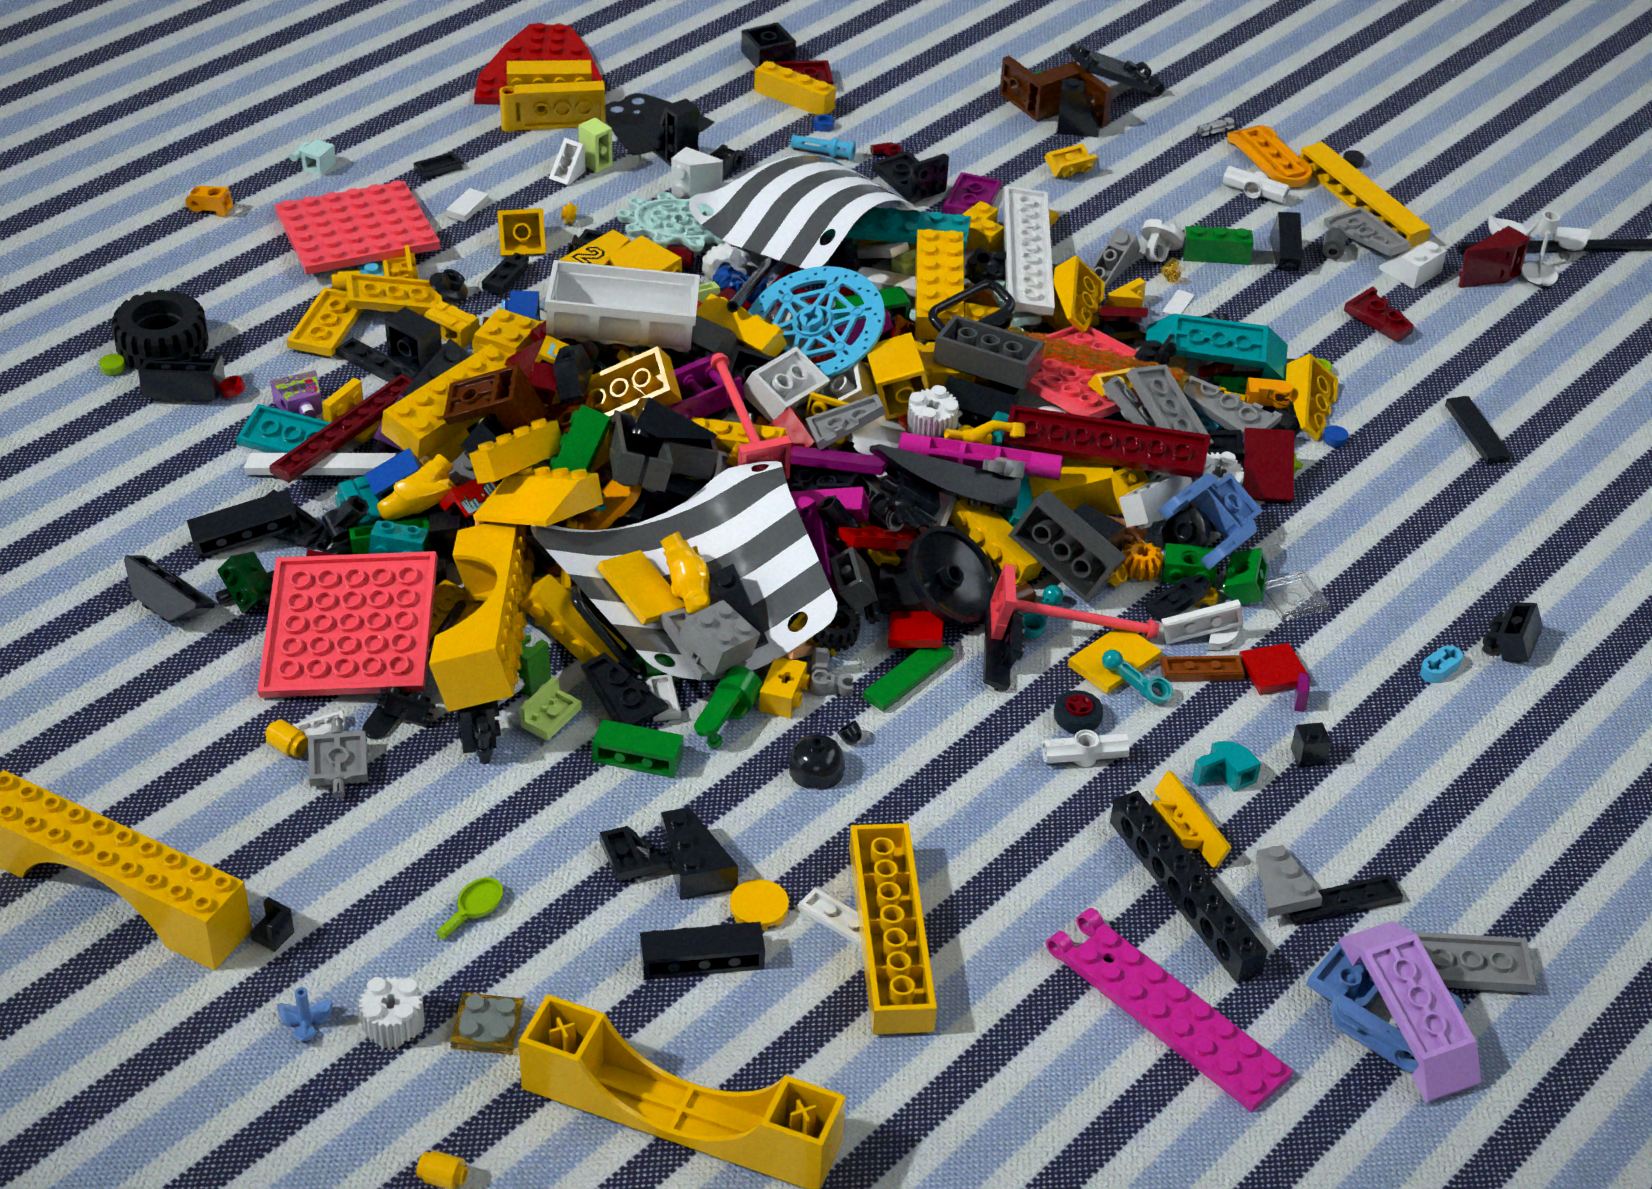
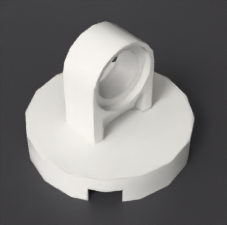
(1162, 237)

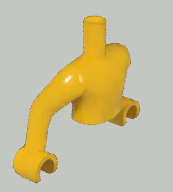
(982, 433)

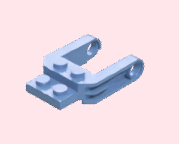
(1226, 507)
(1352, 996)

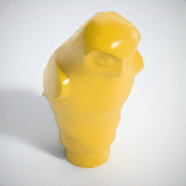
(418, 490)
(687, 572)

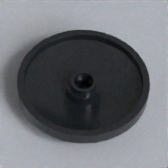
(951, 575)

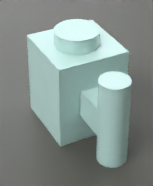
(316, 156)

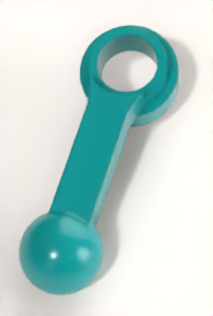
(1051, 596)
(1114, 661)

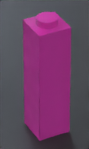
(853, 499)

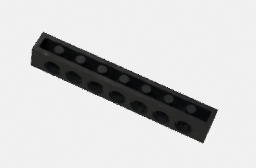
(1188, 887)

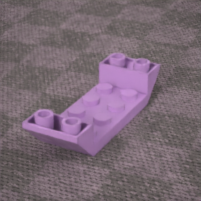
(1419, 1006)

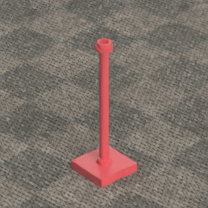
(756, 451)
(1005, 602)

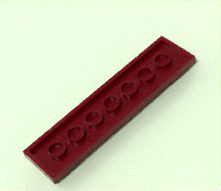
(1110, 442)

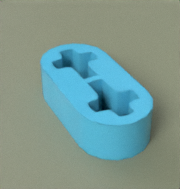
(1445, 667)

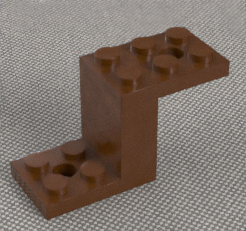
(1041, 92)
(510, 397)

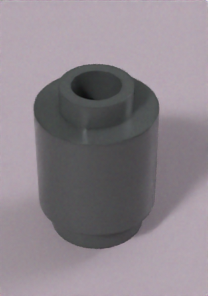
(1334, 243)

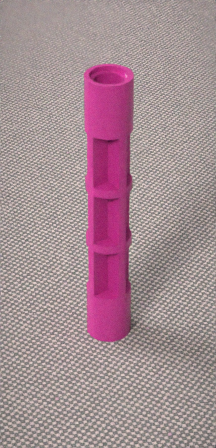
(973, 454)

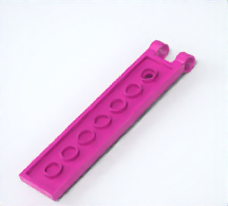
(1171, 1012)

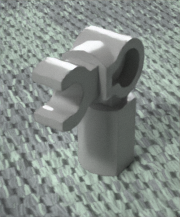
(1005, 466)
(821, 679)

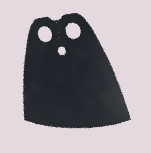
(640, 130)

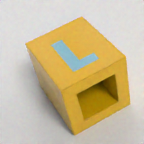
(549, 350)

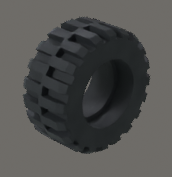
(159, 327)

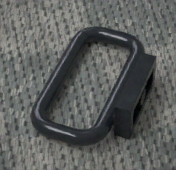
(1000, 318)
(593, 616)

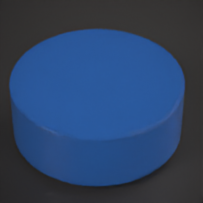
(823, 123)
(1335, 436)

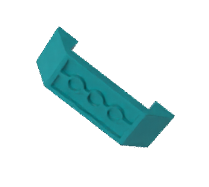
(1224, 342)

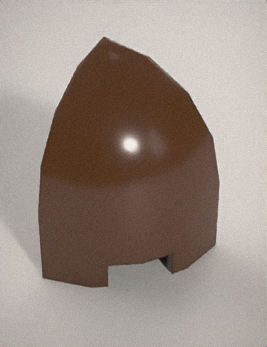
(985, 298)

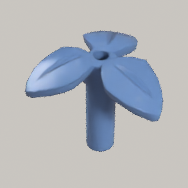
(303, 1015)

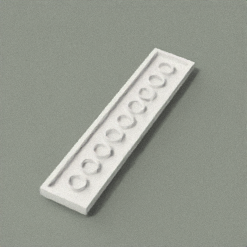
(1028, 250)

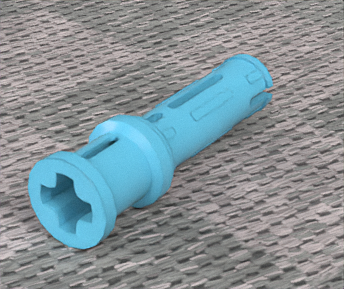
(834, 146)

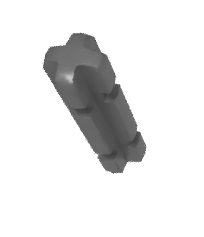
(1215, 127)

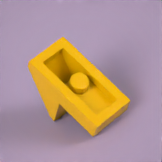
(1128, 295)

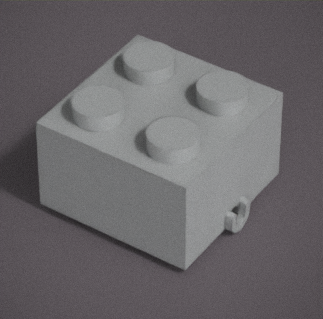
(718, 637)

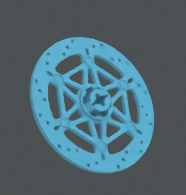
(813, 316)

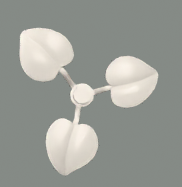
(1547, 227)

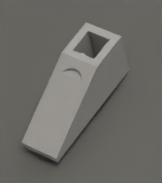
(1116, 255)

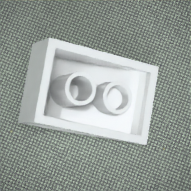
(784, 383)

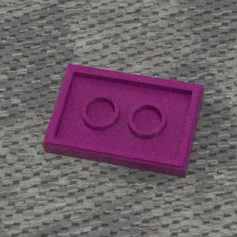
(970, 190)

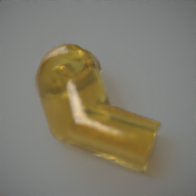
(1169, 272)

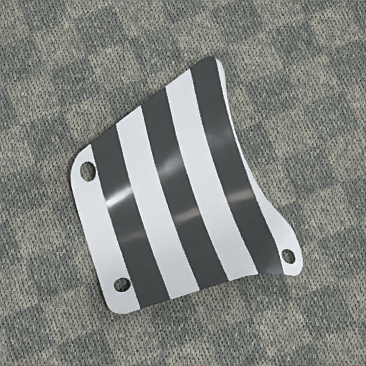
(789, 207)
(732, 520)

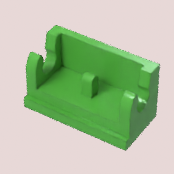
(534, 666)

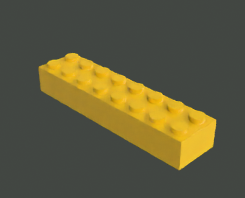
(892, 929)

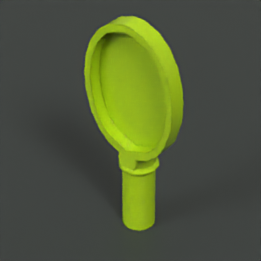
(474, 901)

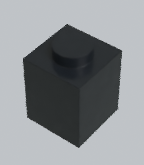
(1310, 745)

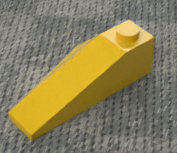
(1078, 291)
(1311, 393)

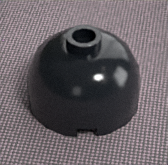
(816, 762)

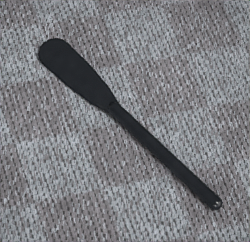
(380, 724)

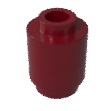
(686, 255)

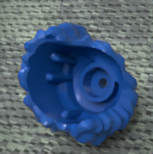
(728, 276)

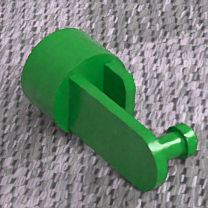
(732, 700)

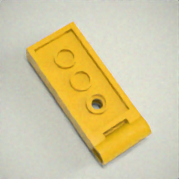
(551, 105)

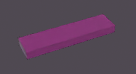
(837, 460)

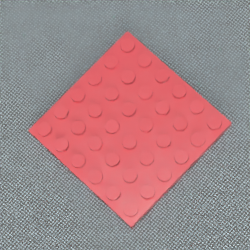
(355, 227)
(1067, 383)
(348, 624)

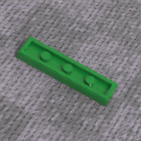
(906, 676)

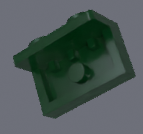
(246, 580)

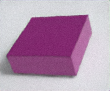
(1301, 692)

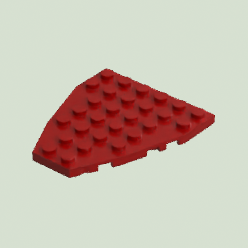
(533, 43)

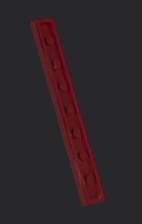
(339, 431)

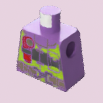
(298, 394)

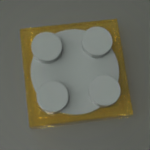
(487, 1023)

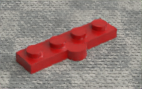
(875, 538)

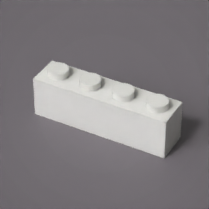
(1142, 504)

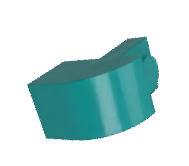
(1230, 762)

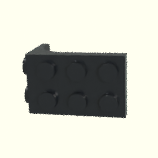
(912, 177)

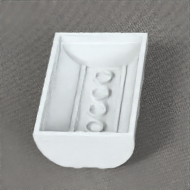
(621, 305)

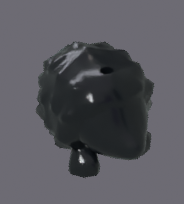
(986, 266)

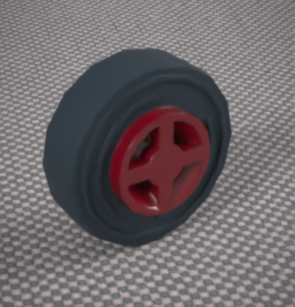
(1078, 711)

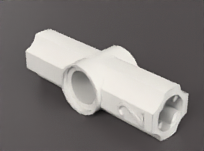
(1256, 184)
(1085, 748)

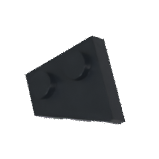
(630, 854)

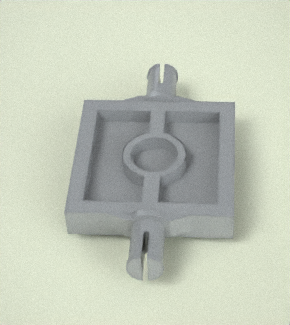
(337, 758)

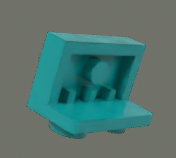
(396, 538)

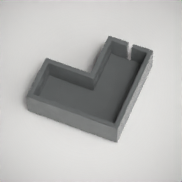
(655, 459)

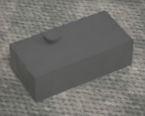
(988, 352)
(1067, 546)

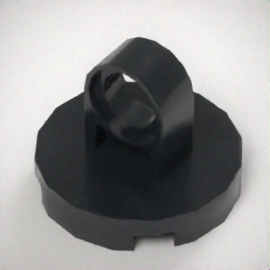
(1187, 528)

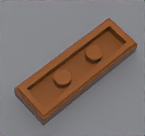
(1202, 668)

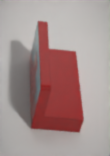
(468, 497)

